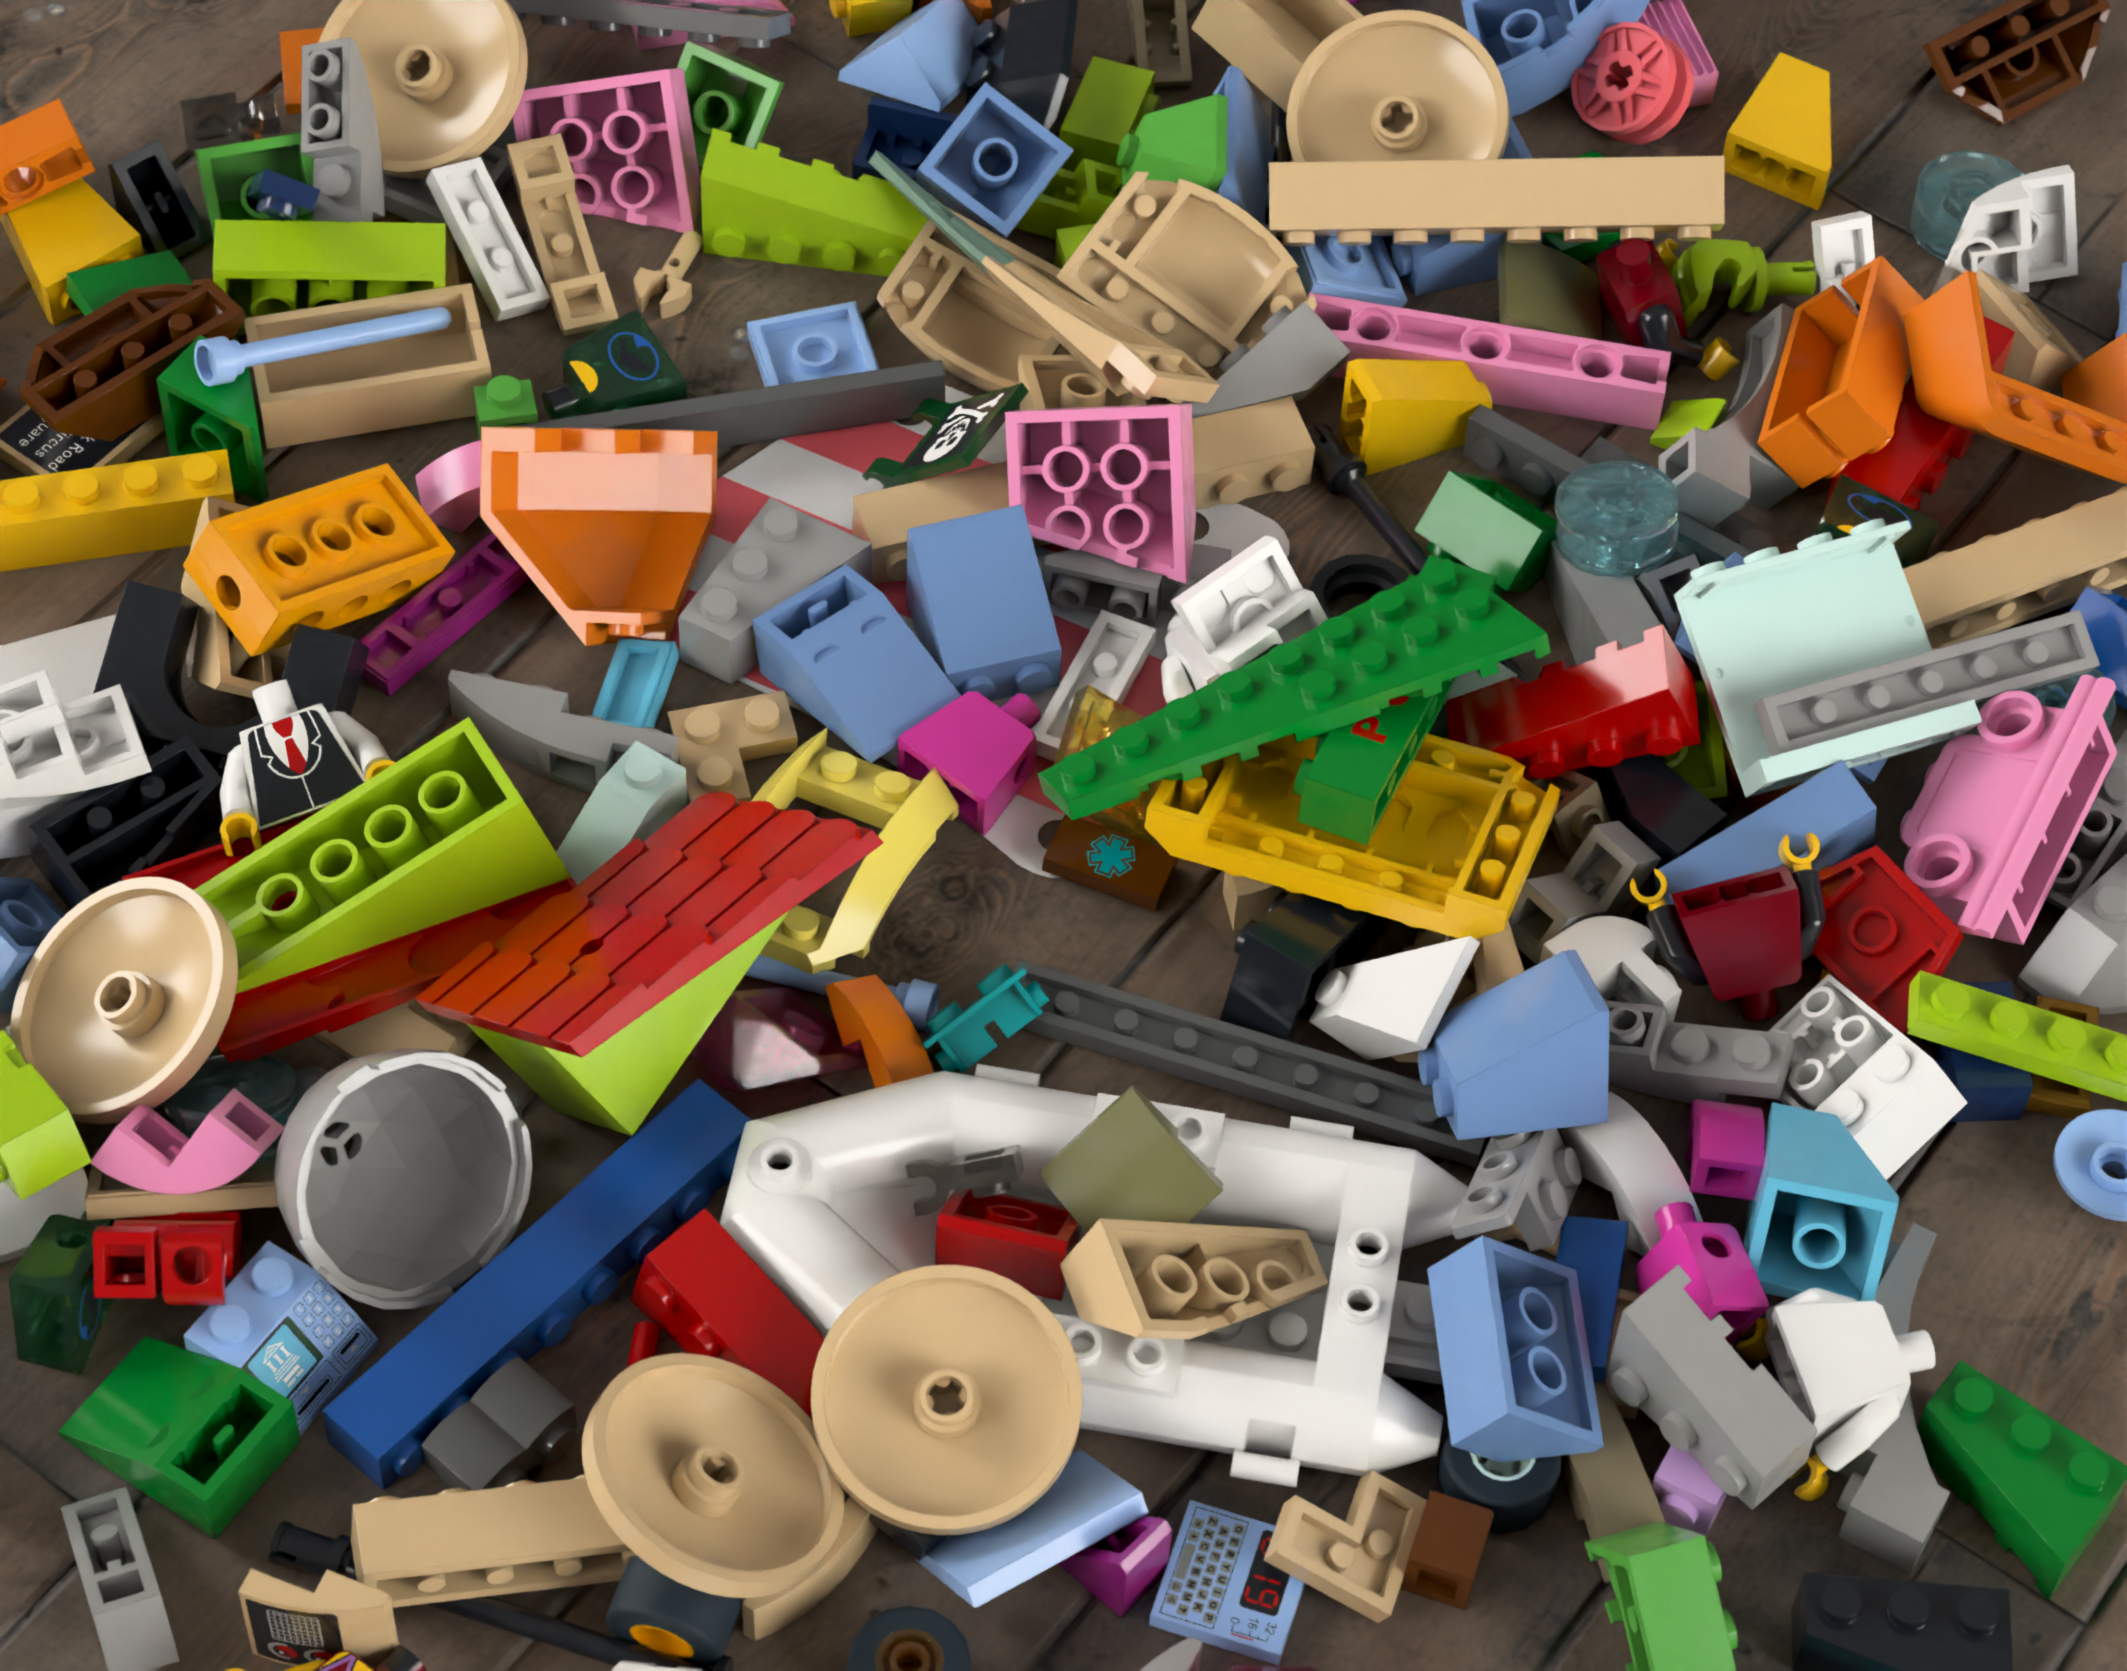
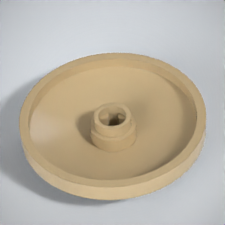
(437, 75)
(1398, 92)
(126, 997)
(946, 1399)
(711, 1475)

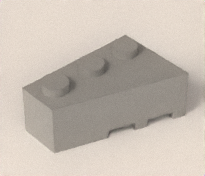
(765, 566)
(1705, 1394)

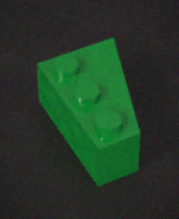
(2020, 1471)

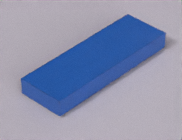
(1597, 1254)

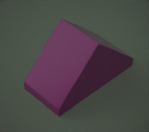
(1124, 1563)

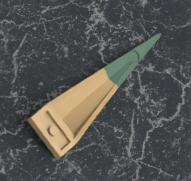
(1106, 346)

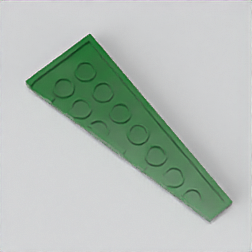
(1316, 683)

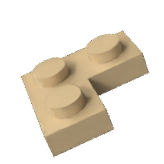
(724, 734)
(1354, 1559)

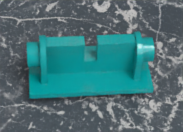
(963, 1029)

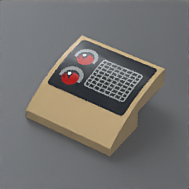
(308, 1626)

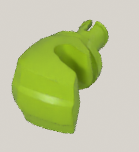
(1746, 270)

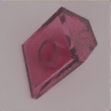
(773, 1041)

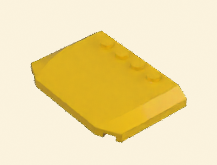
(1439, 860)

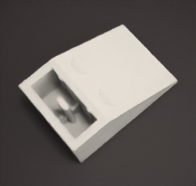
(1865, 1075)

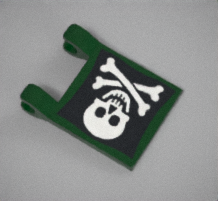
(955, 438)

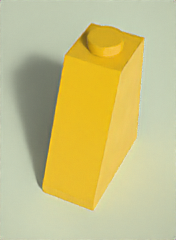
(1785, 133)
(1407, 409)

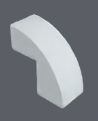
(1634, 1166)

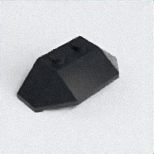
(1026, 56)

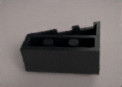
(128, 824)
(1290, 956)
(1898, 1626)

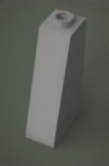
(1595, 607)

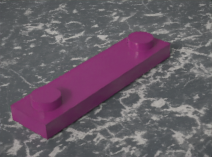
(440, 614)

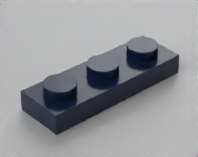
(282, 196)

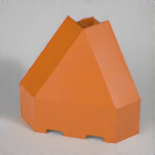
(603, 520)

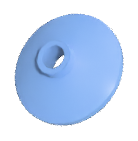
(2084, 1153)

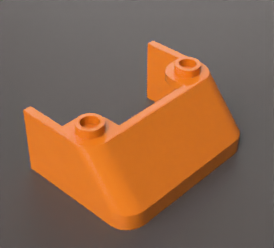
(1959, 387)

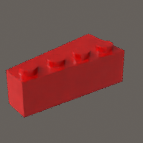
(1921, 444)
(1586, 713)
(727, 1308)

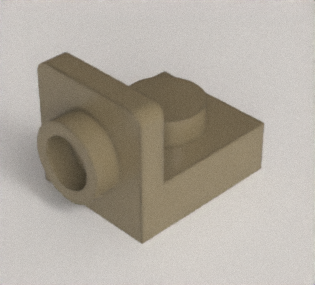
(1577, 810)

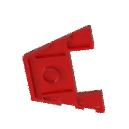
(1881, 932)

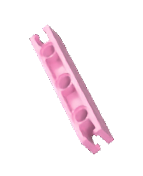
(1516, 363)

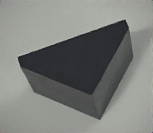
(156, 202)

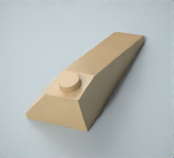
(1186, 1276)

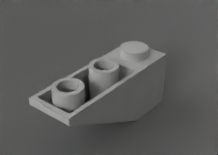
(1287, 362)

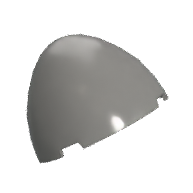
(425, 1187)

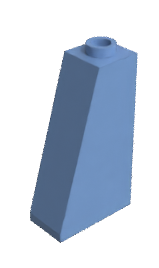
(1827, 805)

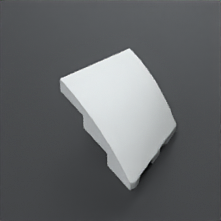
(2019, 231)
(1248, 607)
(68, 746)

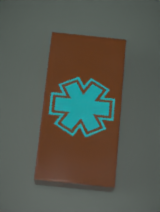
(1110, 862)

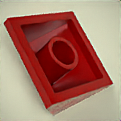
(1008, 1237)

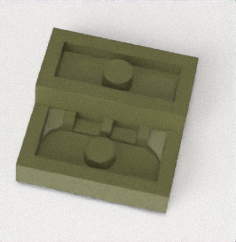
(1547, 291)
(1130, 1168)

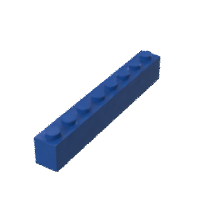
(538, 1283)

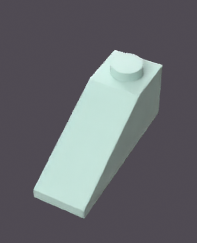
(627, 804)

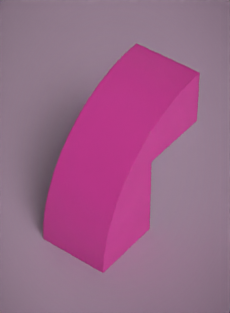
(1725, 1148)

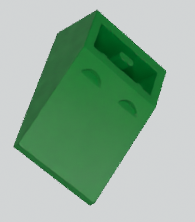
(186, 1431)

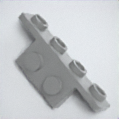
(1523, 1181)

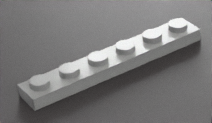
(1927, 682)

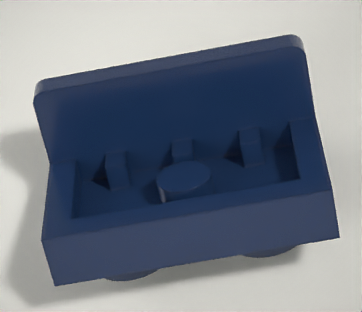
(901, 134)

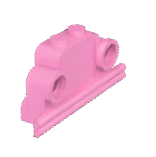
(2008, 808)

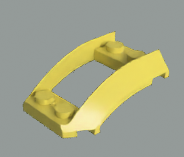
(899, 805)

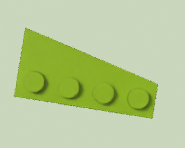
(800, 212)
(324, 263)
(35, 1128)

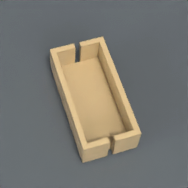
(1271, 36)
(375, 383)

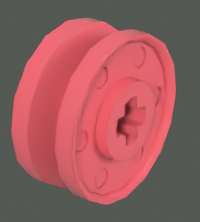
(1633, 84)

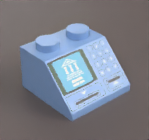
(285, 1331)

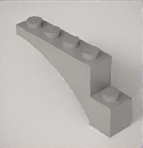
(1725, 465)
(1891, 1488)

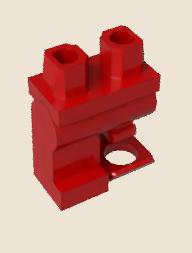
(175, 1253)

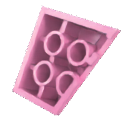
(624, 143)
(1108, 481)

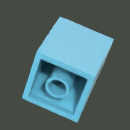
(1818, 1209)

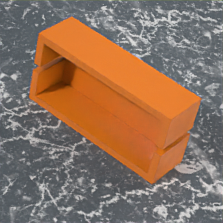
(1840, 375)

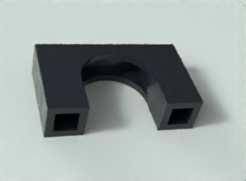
(149, 655)

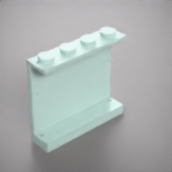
(1801, 623)

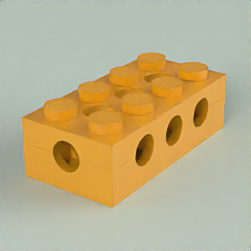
(317, 558)

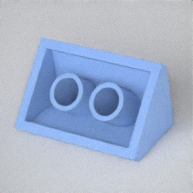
(919, 57)

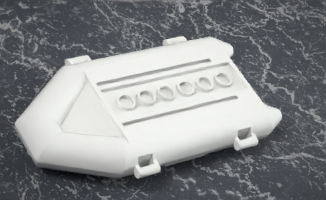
(832, 1213)

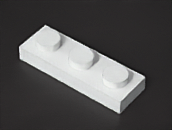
(488, 239)
(1105, 661)

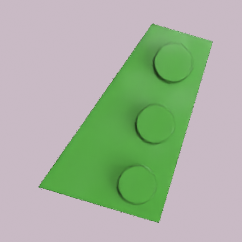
(1667, 1598)

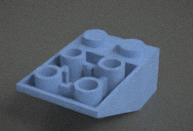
(851, 662)

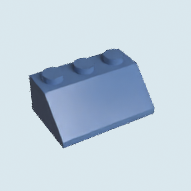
(1246, 147)
(1513, 1354)

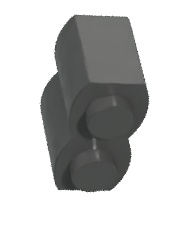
(502, 1431)

